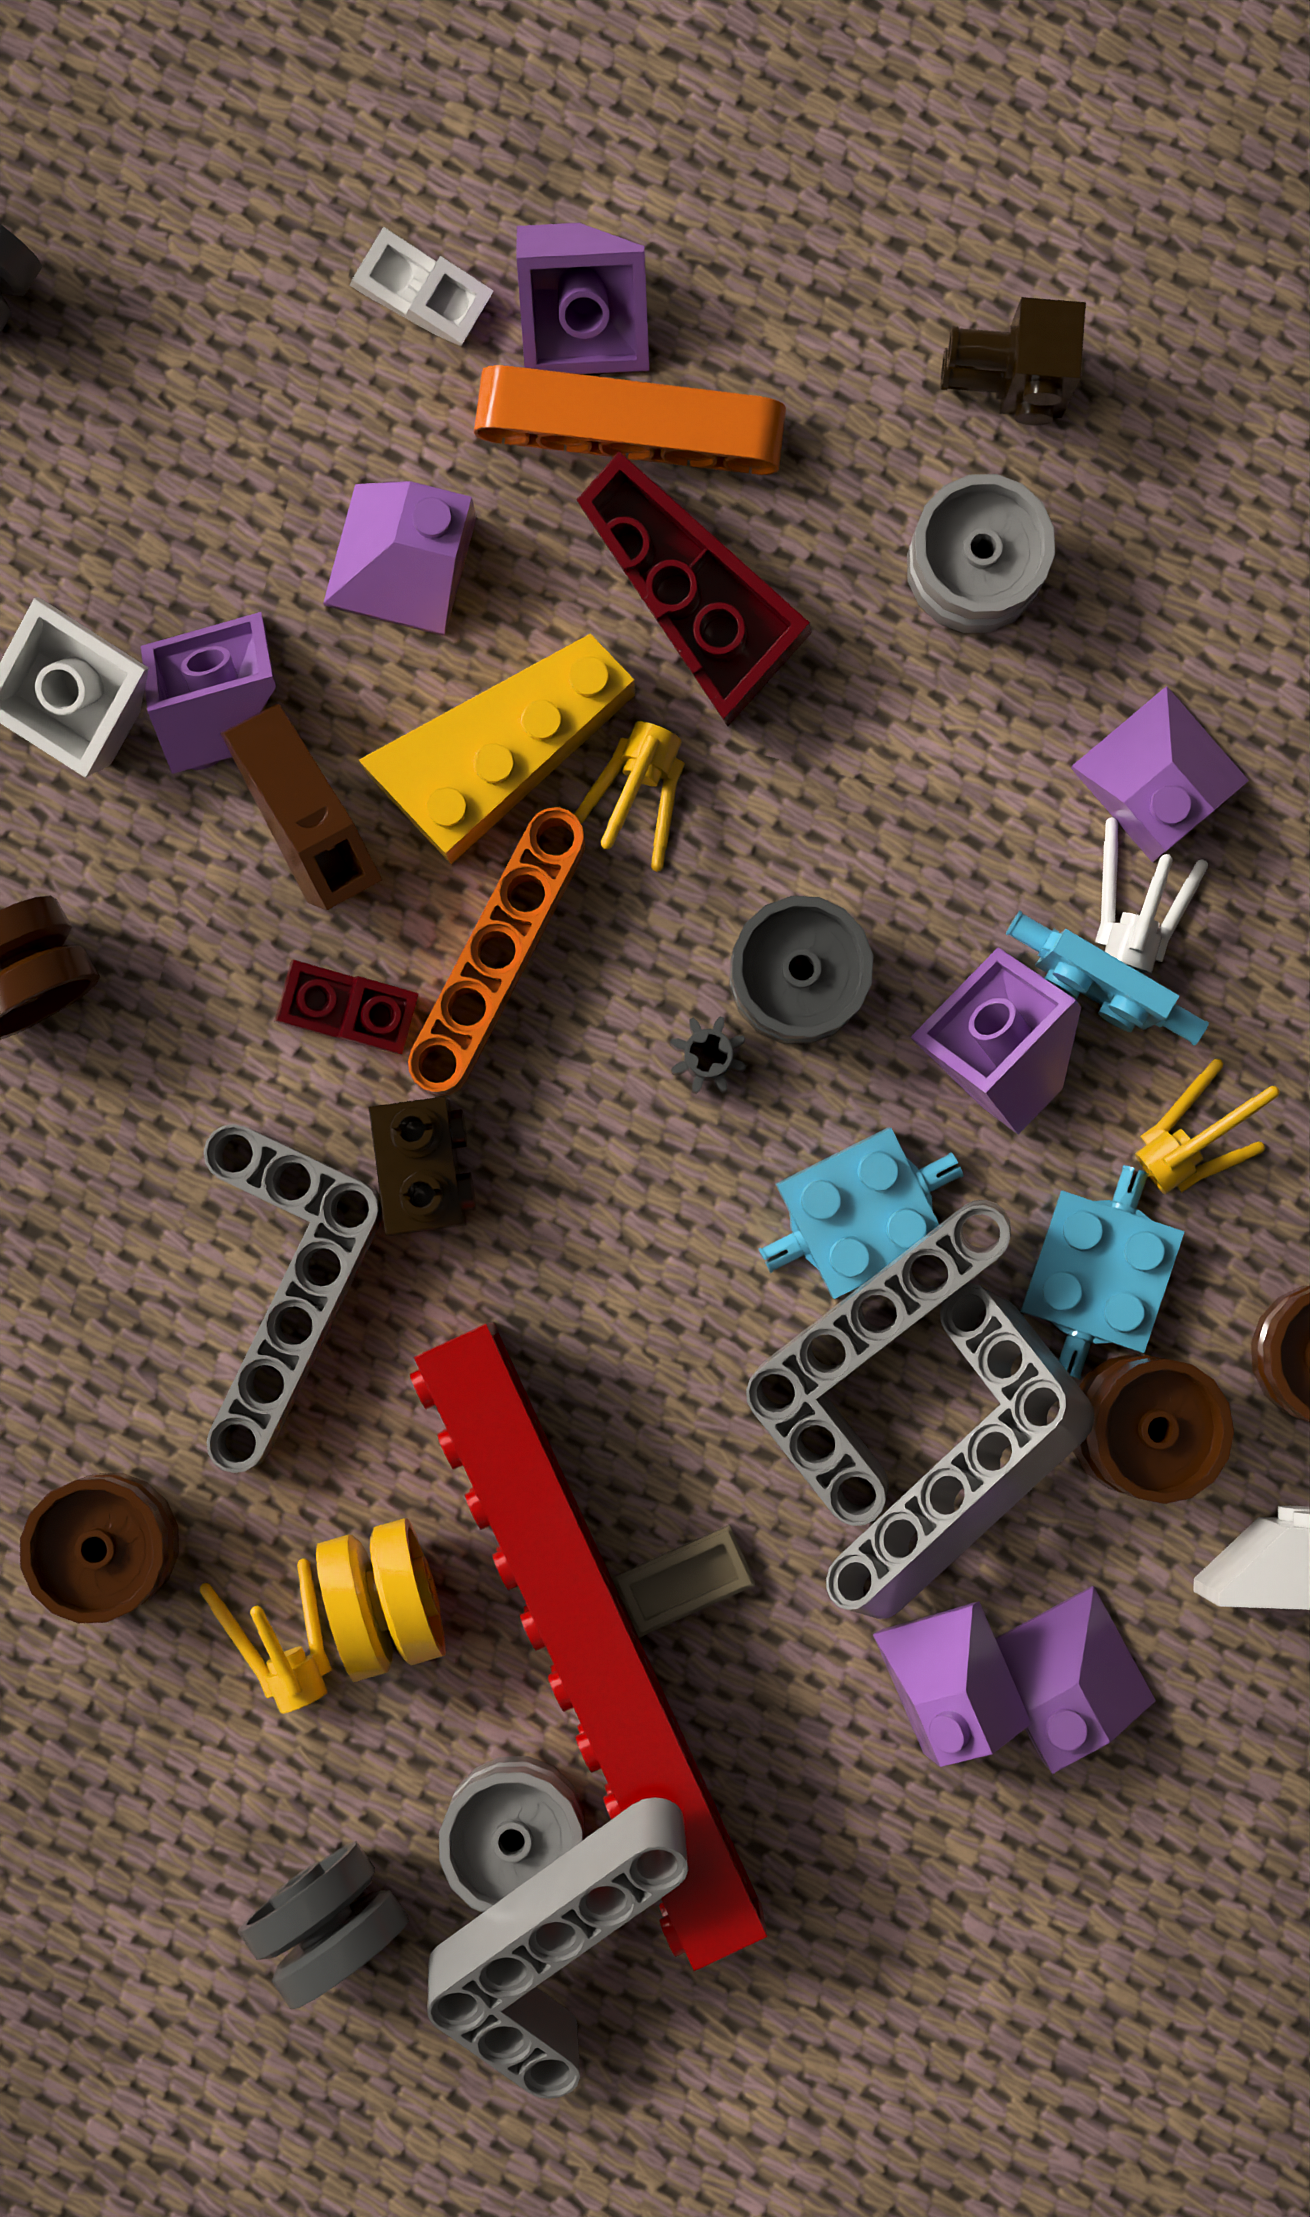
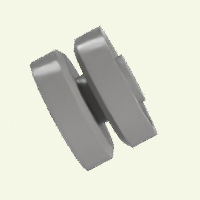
(988, 516)
(500, 1797)

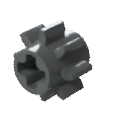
(699, 1039)

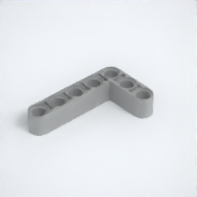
(296, 1288)
(862, 1341)
(972, 1462)
(490, 1968)

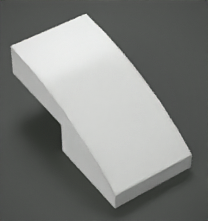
(421, 289)

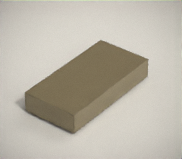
(684, 1580)

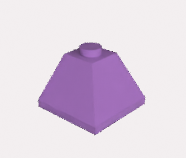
(581, 300)
(402, 554)
(205, 686)
(1159, 774)
(1004, 1038)
(1074, 1679)
(953, 1684)

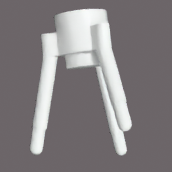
(1136, 936)

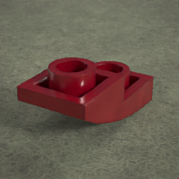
(346, 1007)

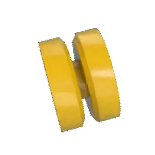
(380, 1599)

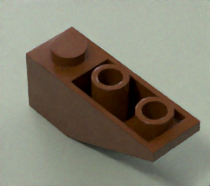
(301, 809)

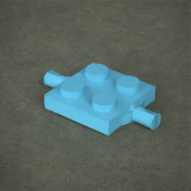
(1124, 993)
(858, 1211)
(1102, 1271)

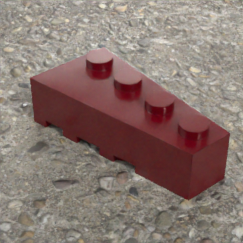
(703, 596)

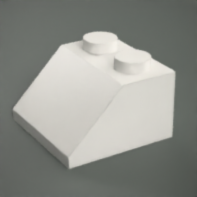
(69, 689)
(1263, 1565)

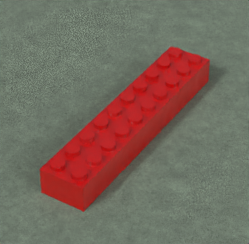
(586, 1631)

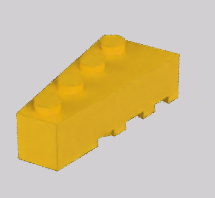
(495, 748)

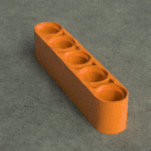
(630, 417)
(496, 921)

